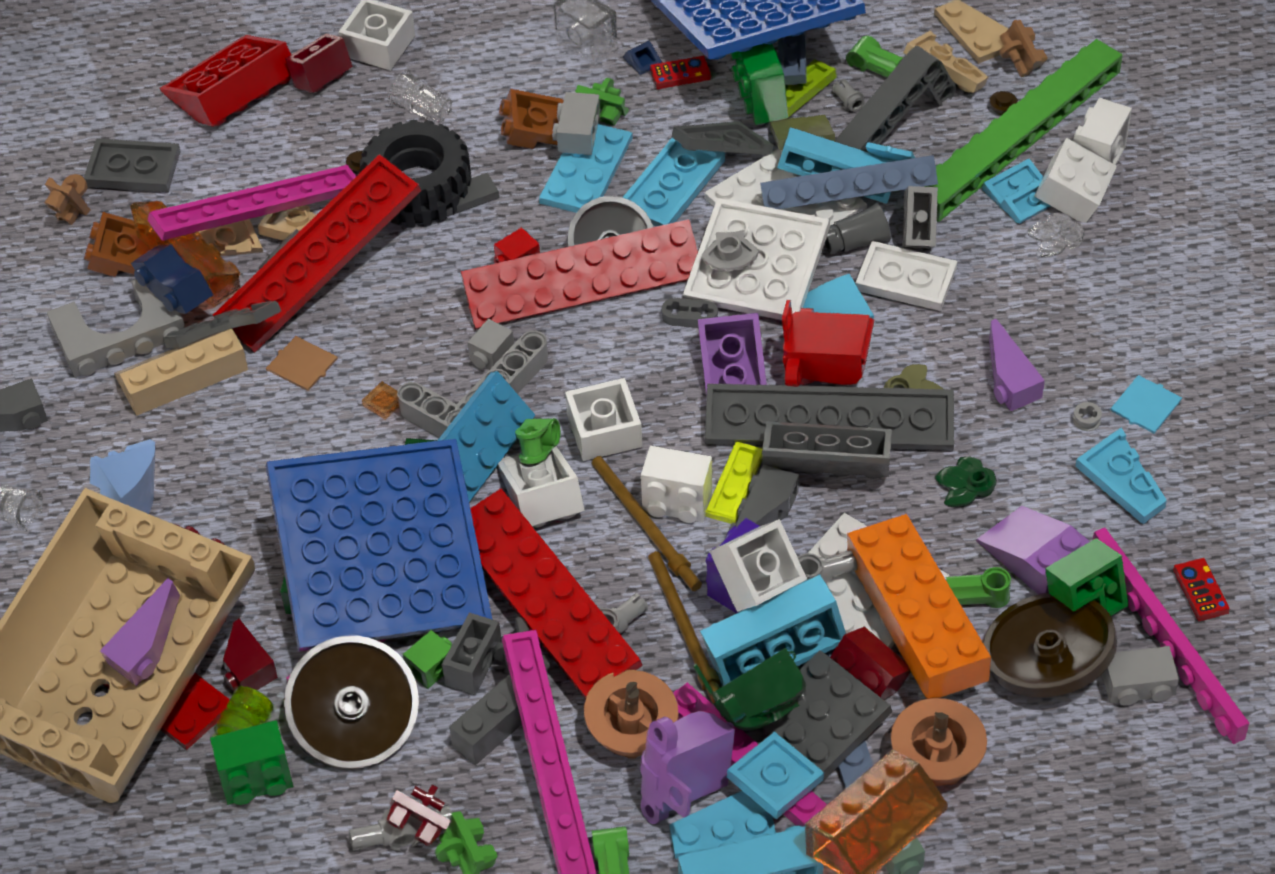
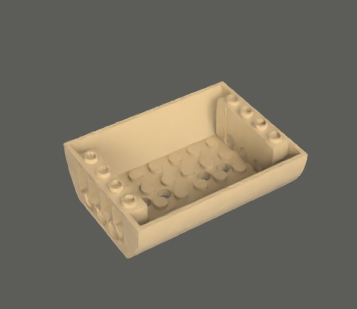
(67, 610)

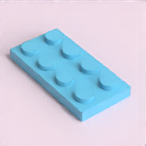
(586, 177)
(673, 181)

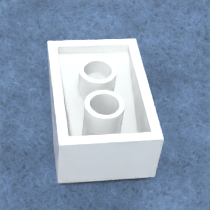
(542, 489)

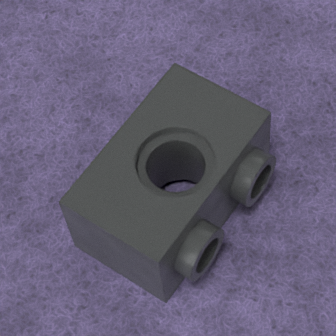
(471, 653)

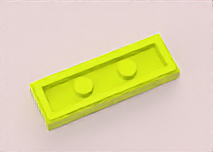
(734, 482)

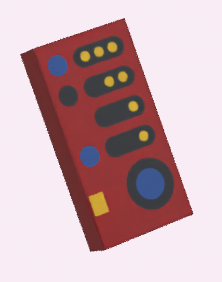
(680, 72)
(1201, 589)

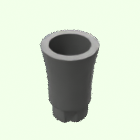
(858, 230)

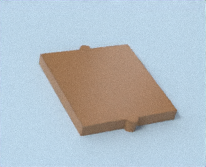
(301, 363)

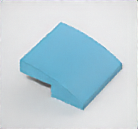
(1016, 190)
(838, 296)

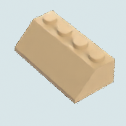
(182, 371)

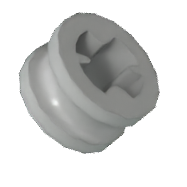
(1083, 409)

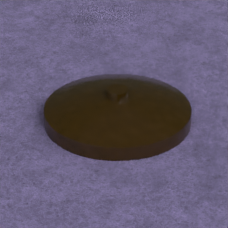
(1048, 648)
(351, 702)

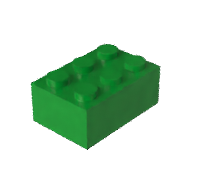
(761, 83)

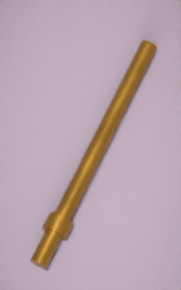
(677, 562)
(684, 623)

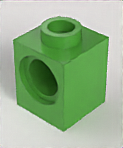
(426, 658)

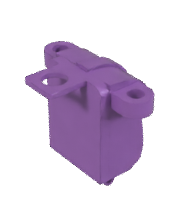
(683, 763)

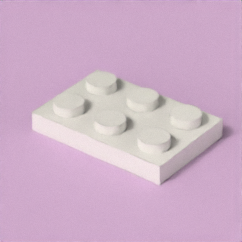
(906, 275)

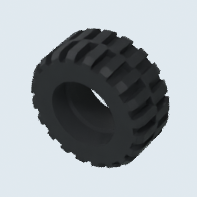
(425, 146)

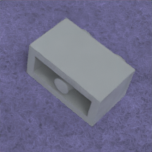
(577, 123)
(920, 217)
(1141, 676)

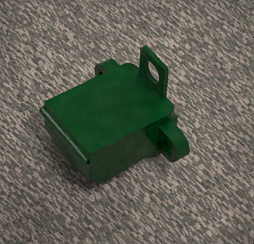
(760, 693)

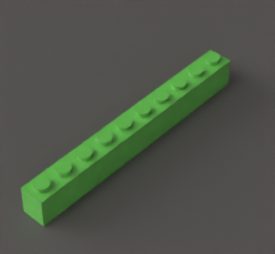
(1024, 124)

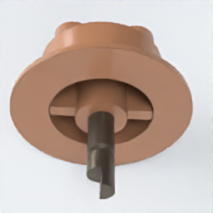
(624, 706)
(941, 737)

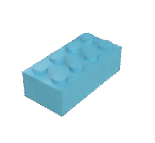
(796, 619)

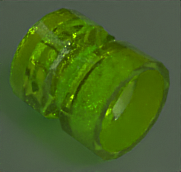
(244, 710)

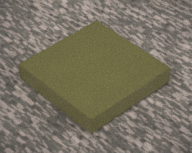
(814, 125)

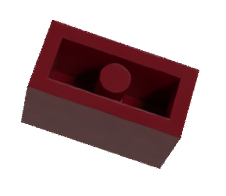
(319, 63)
(871, 662)

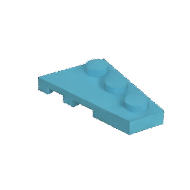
(1120, 474)
(730, 819)

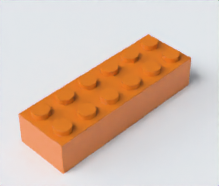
(919, 608)

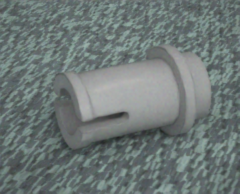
(852, 99)

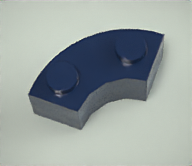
(171, 279)

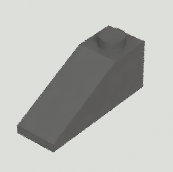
(21, 407)

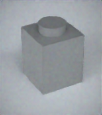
(489, 344)

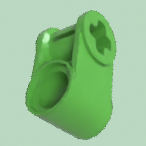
(537, 439)

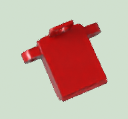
(824, 346)

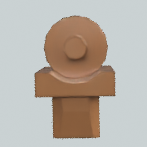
(1020, 48)
(67, 198)

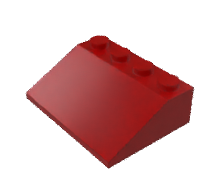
(230, 79)

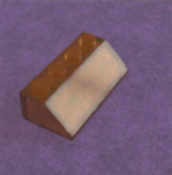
(220, 275)
(874, 816)

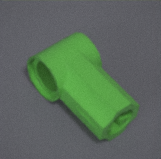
(869, 55)
(981, 588)
(611, 850)

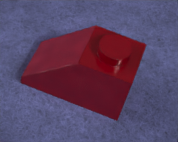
(246, 660)

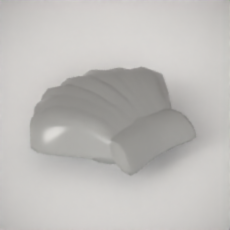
(730, 251)

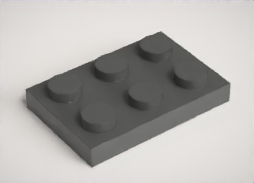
(132, 165)

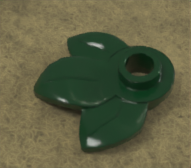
(966, 481)

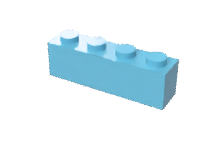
(812, 154)
(761, 854)

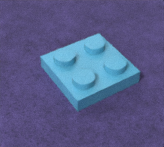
(775, 775)

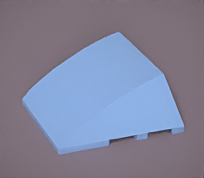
(127, 475)

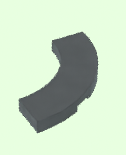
(222, 322)

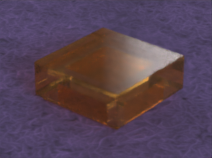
(382, 400)

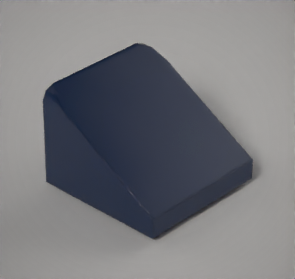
(642, 57)

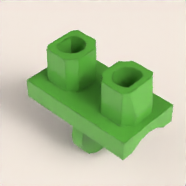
(610, 101)
(460, 845)

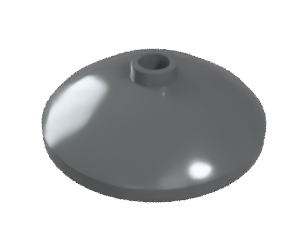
(606, 218)

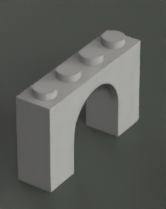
(90, 350)

